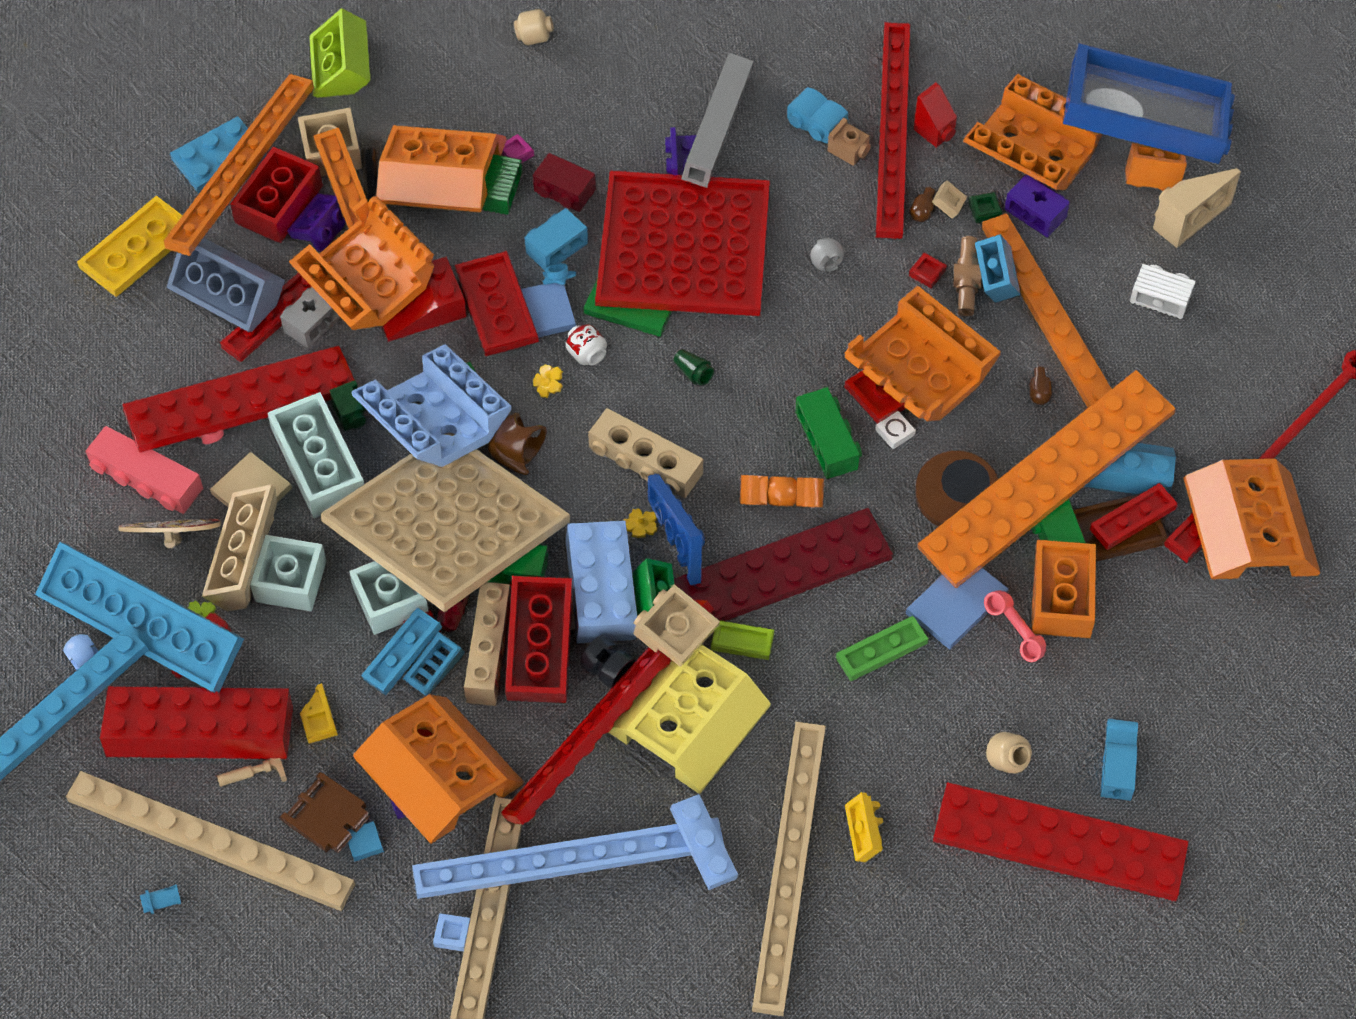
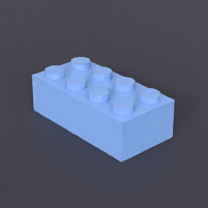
(601, 581)

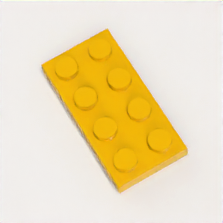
(131, 247)

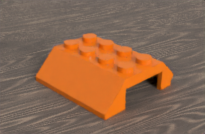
(369, 268)
(924, 357)

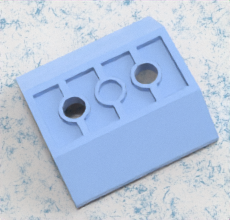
(452, 402)

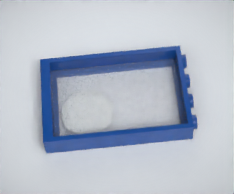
(1149, 104)

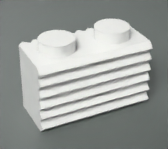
(1162, 290)

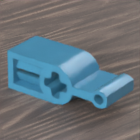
(1119, 760)

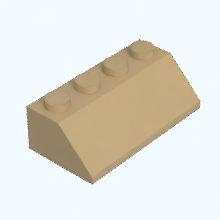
(239, 547)

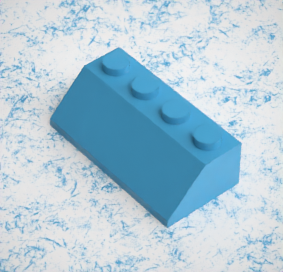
(1138, 470)

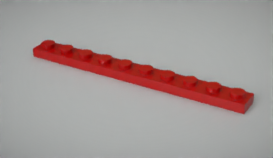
(893, 131)
(589, 731)

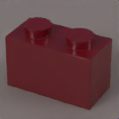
(564, 182)

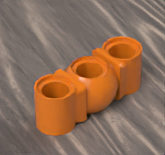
(781, 491)

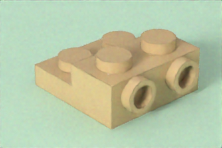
(675, 625)

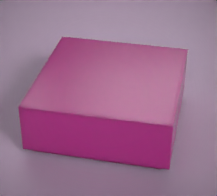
(517, 148)

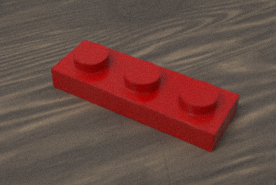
(1133, 516)

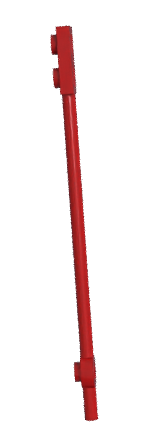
(1185, 539)

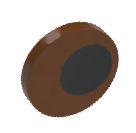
(950, 483)

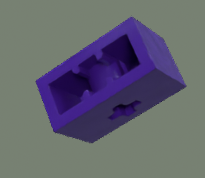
(1037, 205)

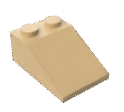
(1194, 204)

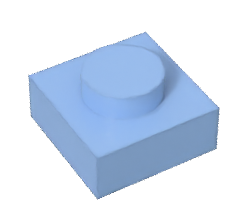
(451, 932)

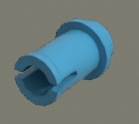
(160, 899)

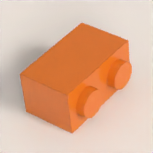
(1154, 167)

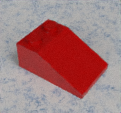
(435, 306)

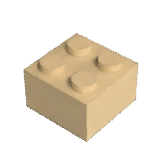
(326, 121)

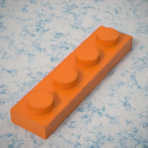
(340, 172)

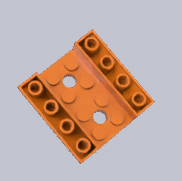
(1037, 121)
(436, 168)
(1234, 518)
(422, 770)

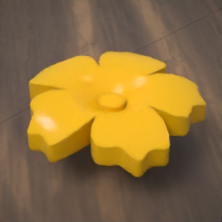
(548, 380)
(641, 524)

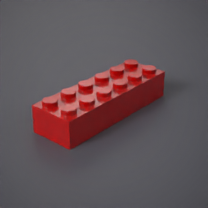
(196, 722)

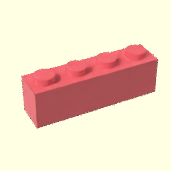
(145, 471)

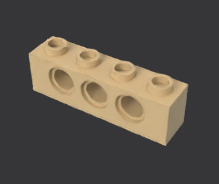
(639, 440)
(488, 644)

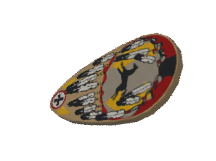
(172, 528)

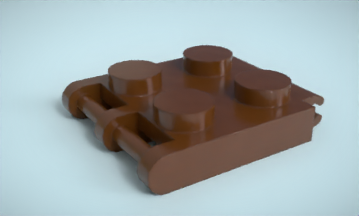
(327, 814)

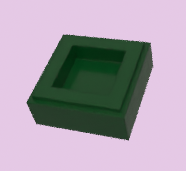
(984, 207)

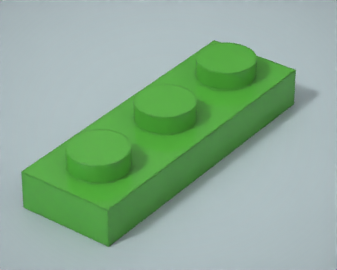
(881, 648)

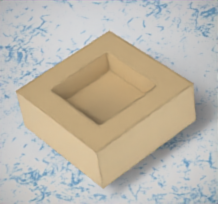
(949, 199)

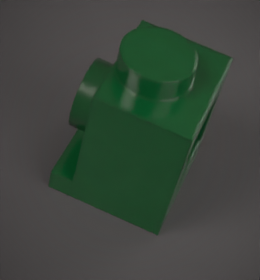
(347, 407)

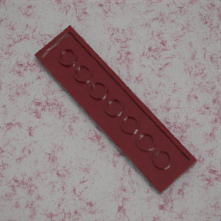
(790, 566)

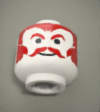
(586, 344)

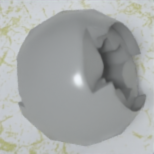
(827, 254)

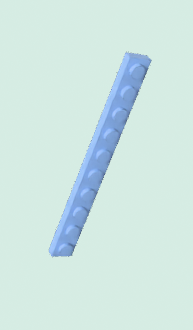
(551, 860)

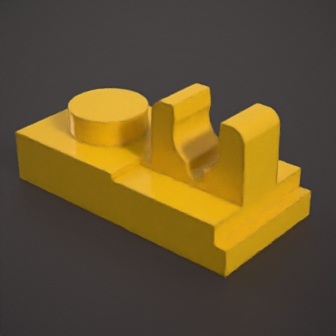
(864, 827)

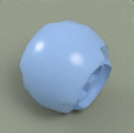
(80, 650)

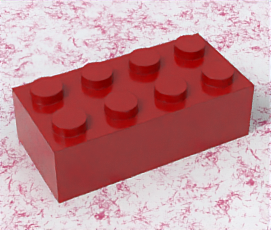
(539, 639)

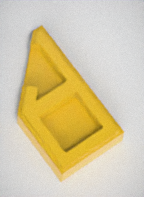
(317, 717)

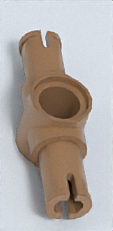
(967, 276)

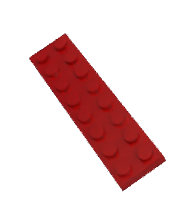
(233, 398)
(1061, 841)

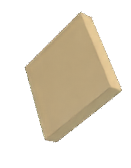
(249, 474)

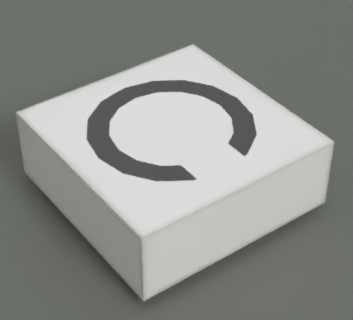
(895, 430)

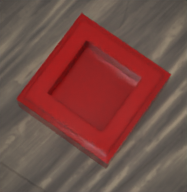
(927, 270)

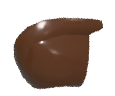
(514, 445)

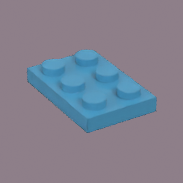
(205, 154)

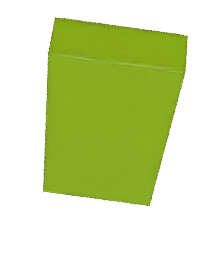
(743, 640)

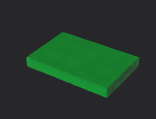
(639, 319)

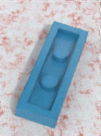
(401, 651)

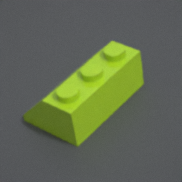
(340, 55)

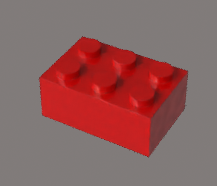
(276, 194)

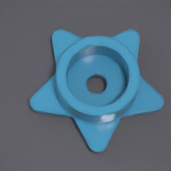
(558, 274)

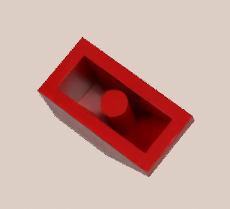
(934, 116)

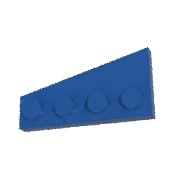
(678, 527)

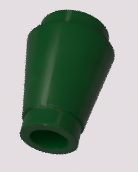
(694, 367)

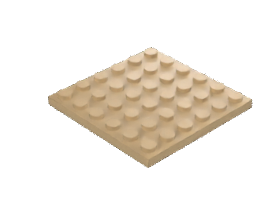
(445, 525)

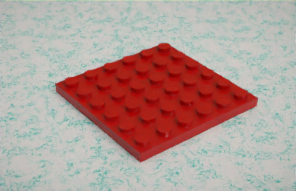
(683, 244)

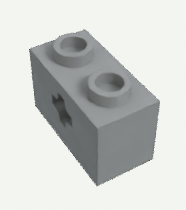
(308, 318)

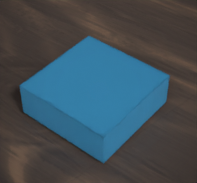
(365, 842)

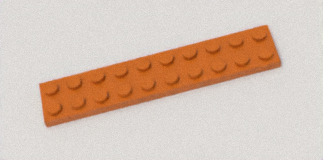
(1046, 479)

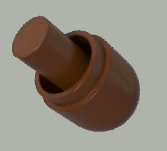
(923, 206)
(1040, 387)

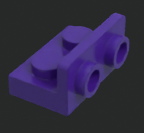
(679, 148)
(319, 222)

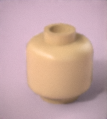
(533, 27)
(1009, 752)

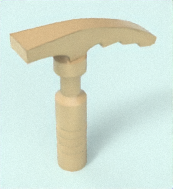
(249, 771)

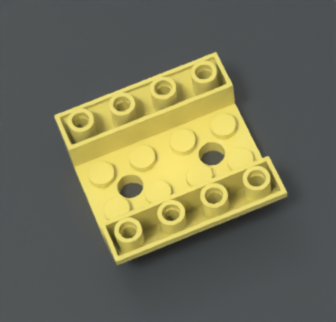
(707, 719)

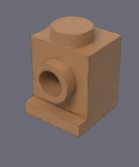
(848, 142)

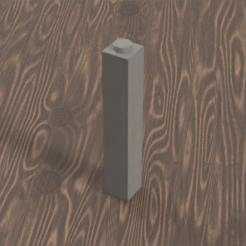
(717, 120)

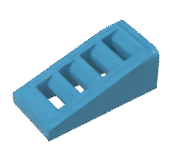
(431, 650)

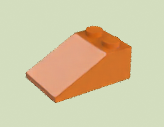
(1064, 589)

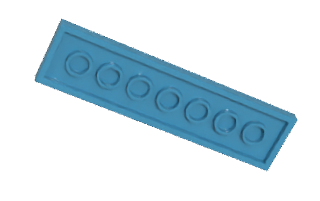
(114, 601)

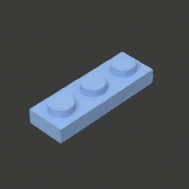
(703, 842)

